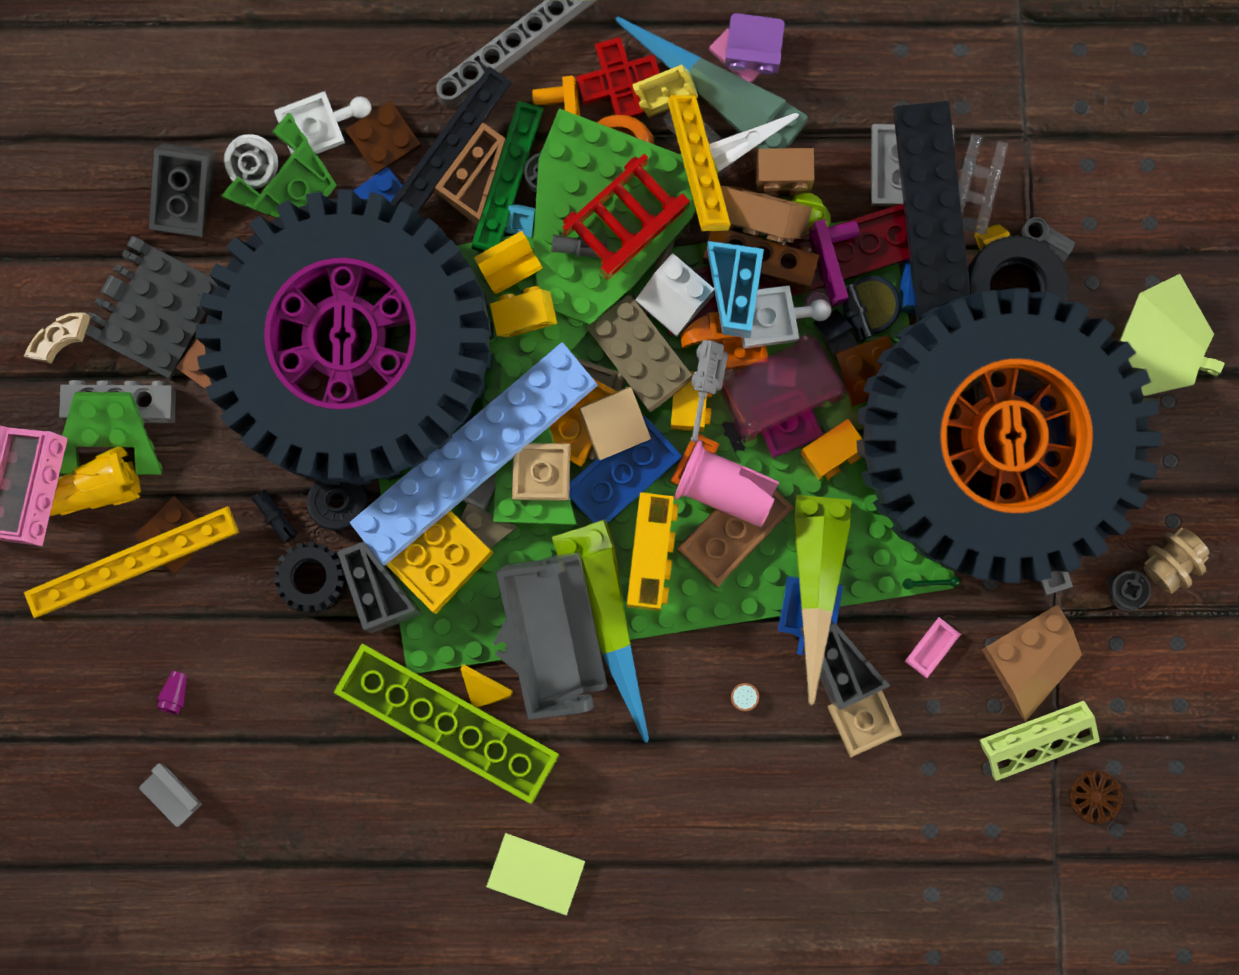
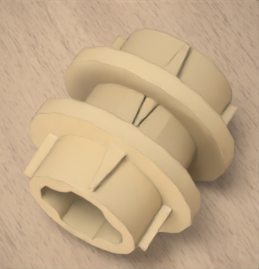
(1178, 558)

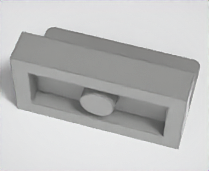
(170, 795)

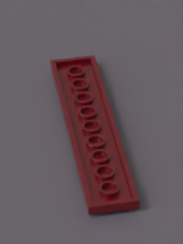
(879, 245)

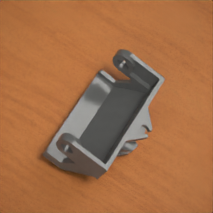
(550, 635)

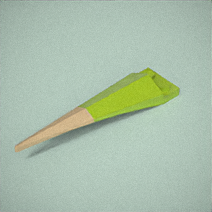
(820, 542)

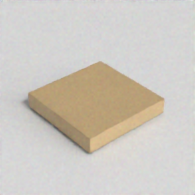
(614, 423)
(542, 472)
(865, 723)

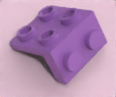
(754, 43)

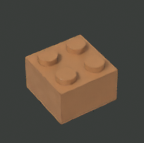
(784, 171)

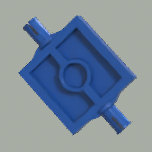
(791, 610)

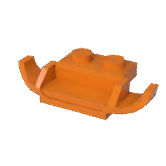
(710, 329)

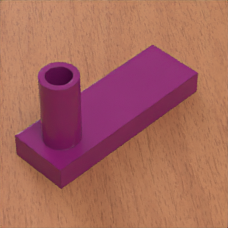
(822, 240)

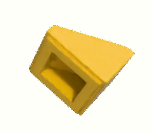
(993, 233)

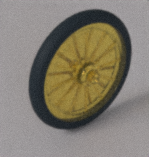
(880, 300)

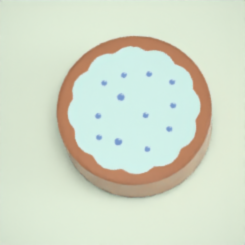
(744, 697)

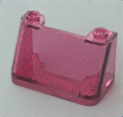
(780, 387)

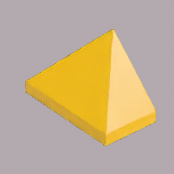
(483, 689)

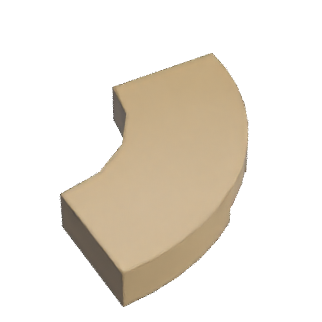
(59, 334)

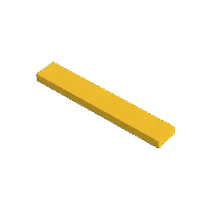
(698, 163)

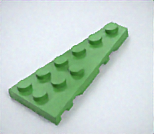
(525, 511)

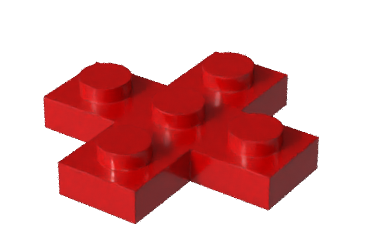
(616, 78)

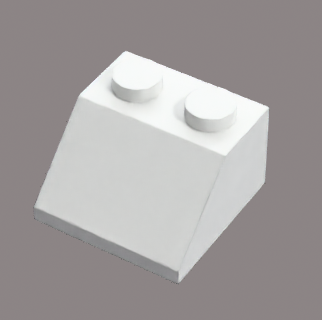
(675, 294)

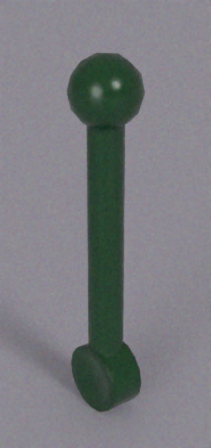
(909, 583)

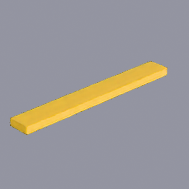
(131, 562)

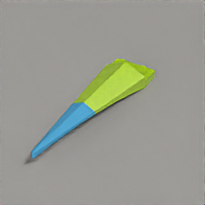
(607, 607)

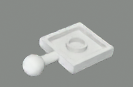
(319, 122)
(776, 317)

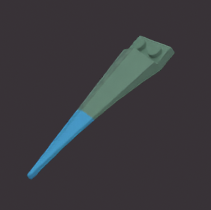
(734, 98)

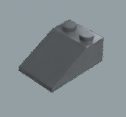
(181, 188)

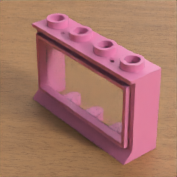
(28, 482)

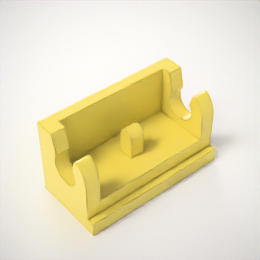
(656, 90)

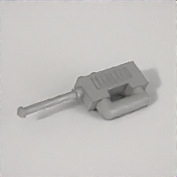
(708, 376)

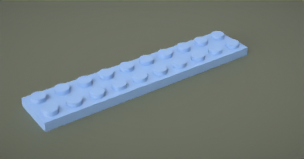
(473, 454)

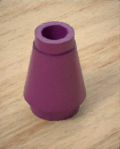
(173, 693)

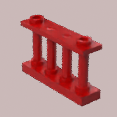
(632, 243)

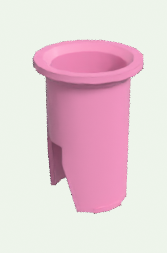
(727, 486)

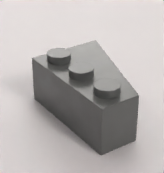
(375, 590)
(846, 671)

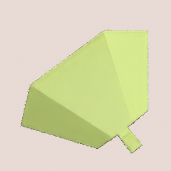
(1169, 337)

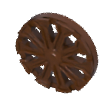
(1095, 797)

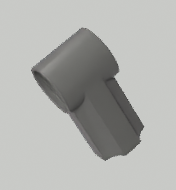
(1047, 235)

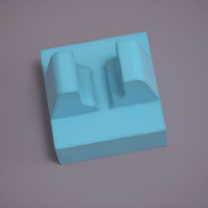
(521, 219)

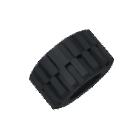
(293, 562)

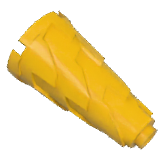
(97, 484)

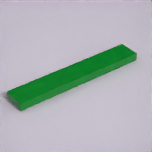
(507, 176)

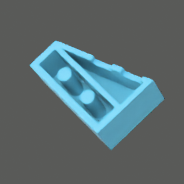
(735, 283)

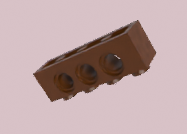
(771, 270)

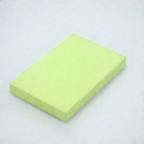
(535, 874)

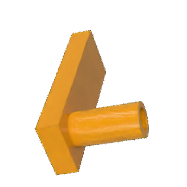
(567, 93)

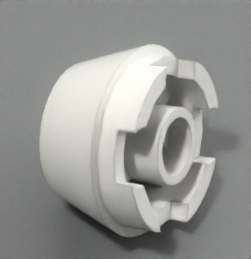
(251, 160)

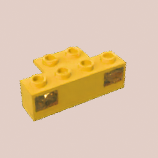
(650, 552)

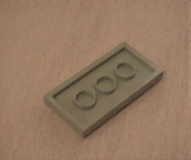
(640, 353)

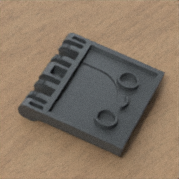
(154, 312)

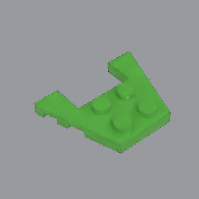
(298, 176)
(107, 421)

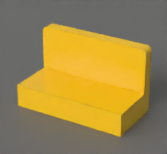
(508, 262)

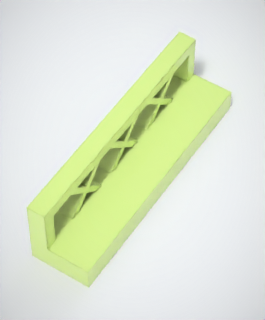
(1040, 735)

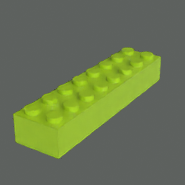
(446, 724)

